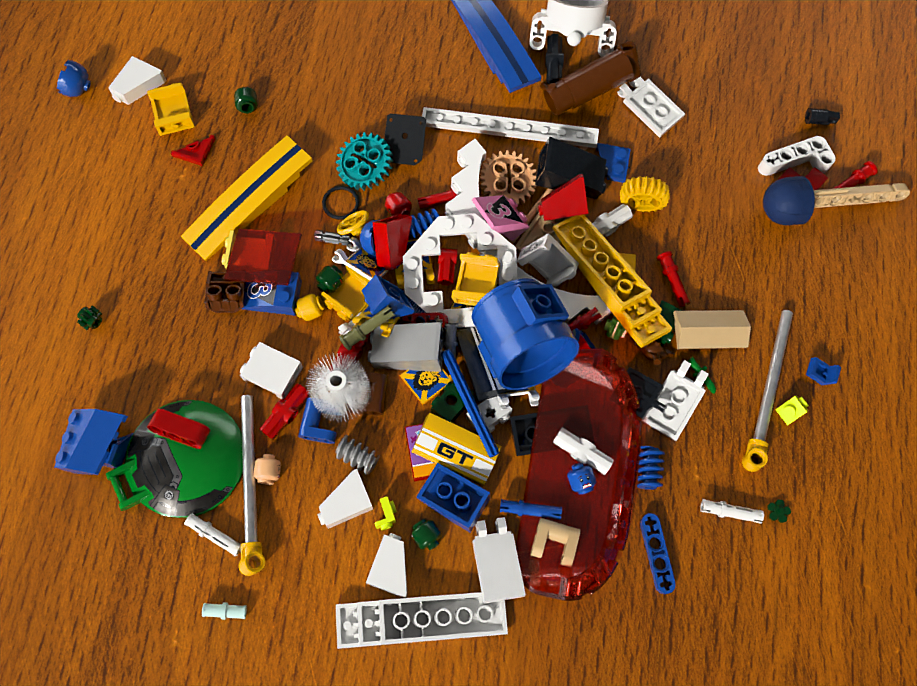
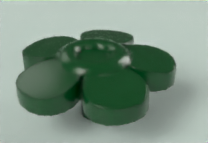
(778, 511)

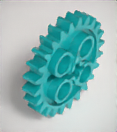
(355, 175)

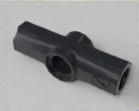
(554, 58)

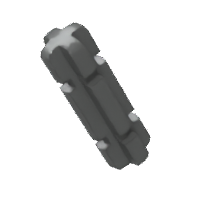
(331, 237)

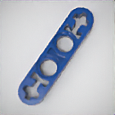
(661, 553)

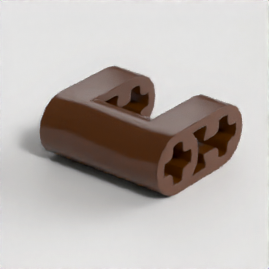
(378, 394)

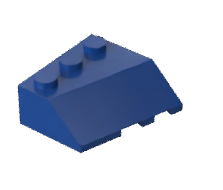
(87, 440)

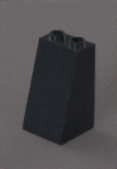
(562, 162)

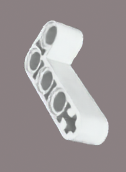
(813, 150)

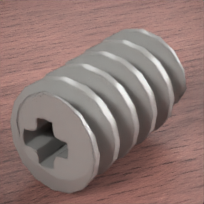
(356, 456)

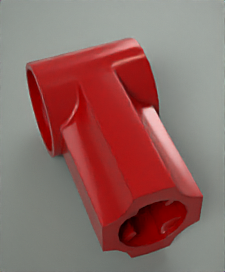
(447, 263)

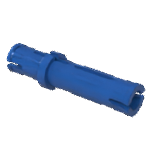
(522, 508)

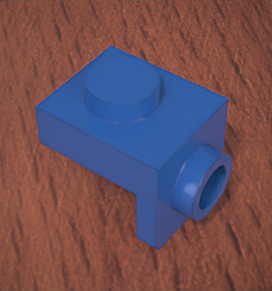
(822, 372)

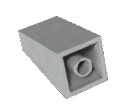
(408, 347)

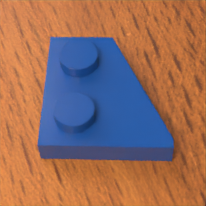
(617, 161)

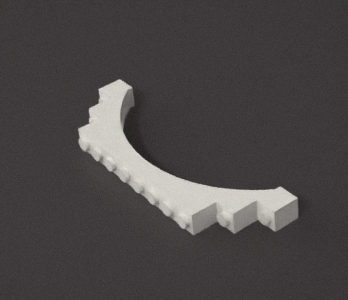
(466, 185)

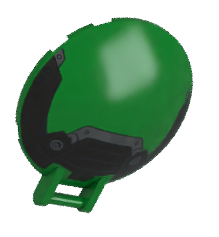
(177, 477)

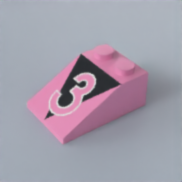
(502, 215)

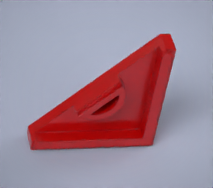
(196, 151)

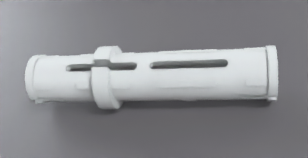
(738, 512)
(206, 530)

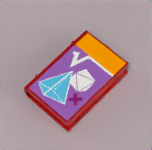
(420, 466)

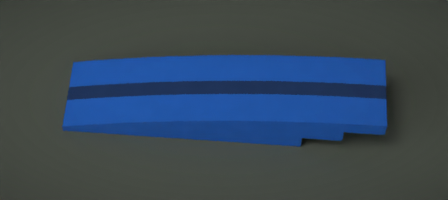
(498, 43)

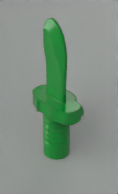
(695, 366)

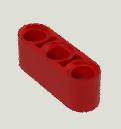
(179, 428)

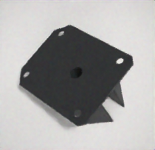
(407, 149)

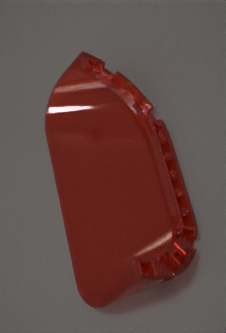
(597, 404)

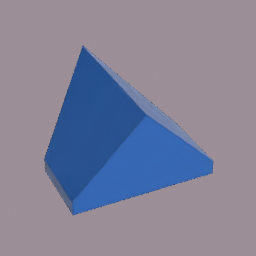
(117, 451)

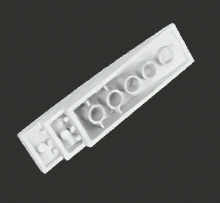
(418, 620)

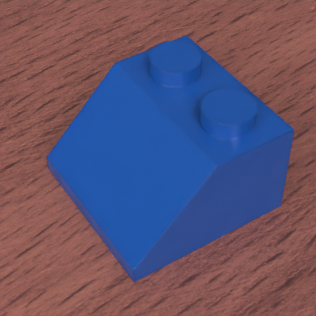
(380, 293)

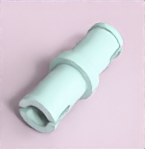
(224, 611)

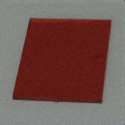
(263, 256)

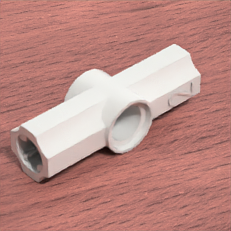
(609, 222)
(583, 451)

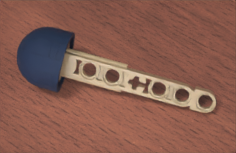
(793, 198)

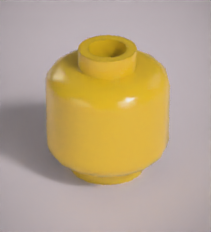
(309, 307)

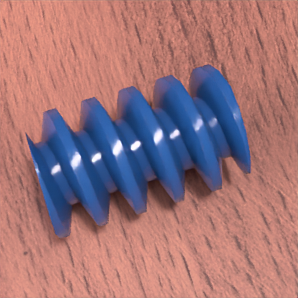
(422, 223)
(650, 468)

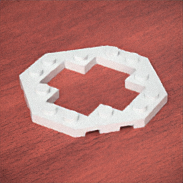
(430, 245)

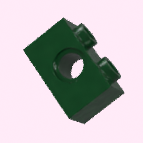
(443, 409)

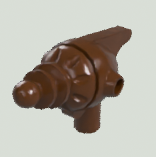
(654, 351)

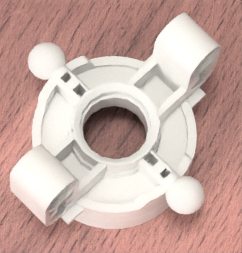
(576, 21)

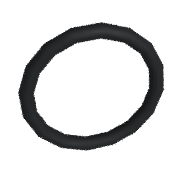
(340, 188)

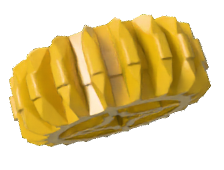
(644, 194)

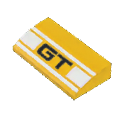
(454, 449)

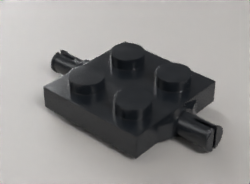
(647, 393)

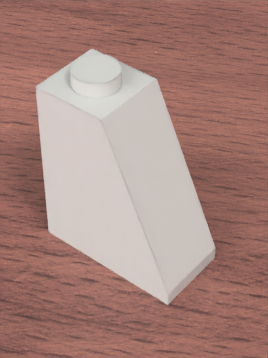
(135, 81)
(345, 502)
(389, 567)

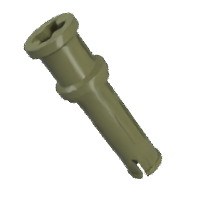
(359, 332)

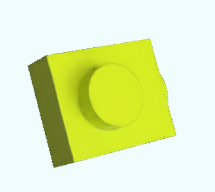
(792, 409)
(389, 509)

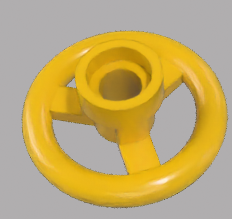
(353, 223)

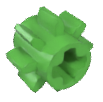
(614, 329)

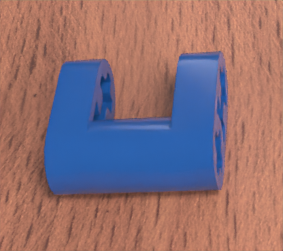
(310, 422)

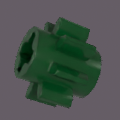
(89, 317)

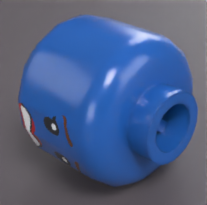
(581, 478)

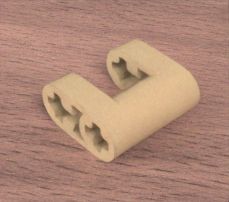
(557, 532)

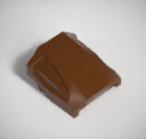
(223, 294)

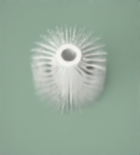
(340, 390)

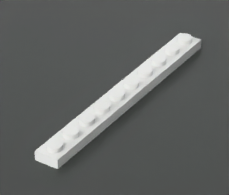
(509, 127)

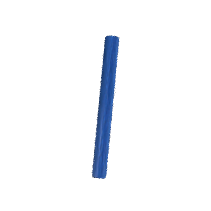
(470, 403)

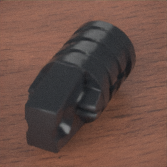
(821, 116)

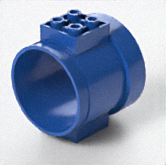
(524, 333)

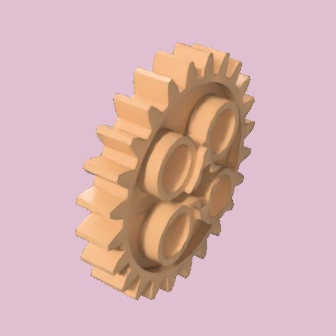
(492, 178)

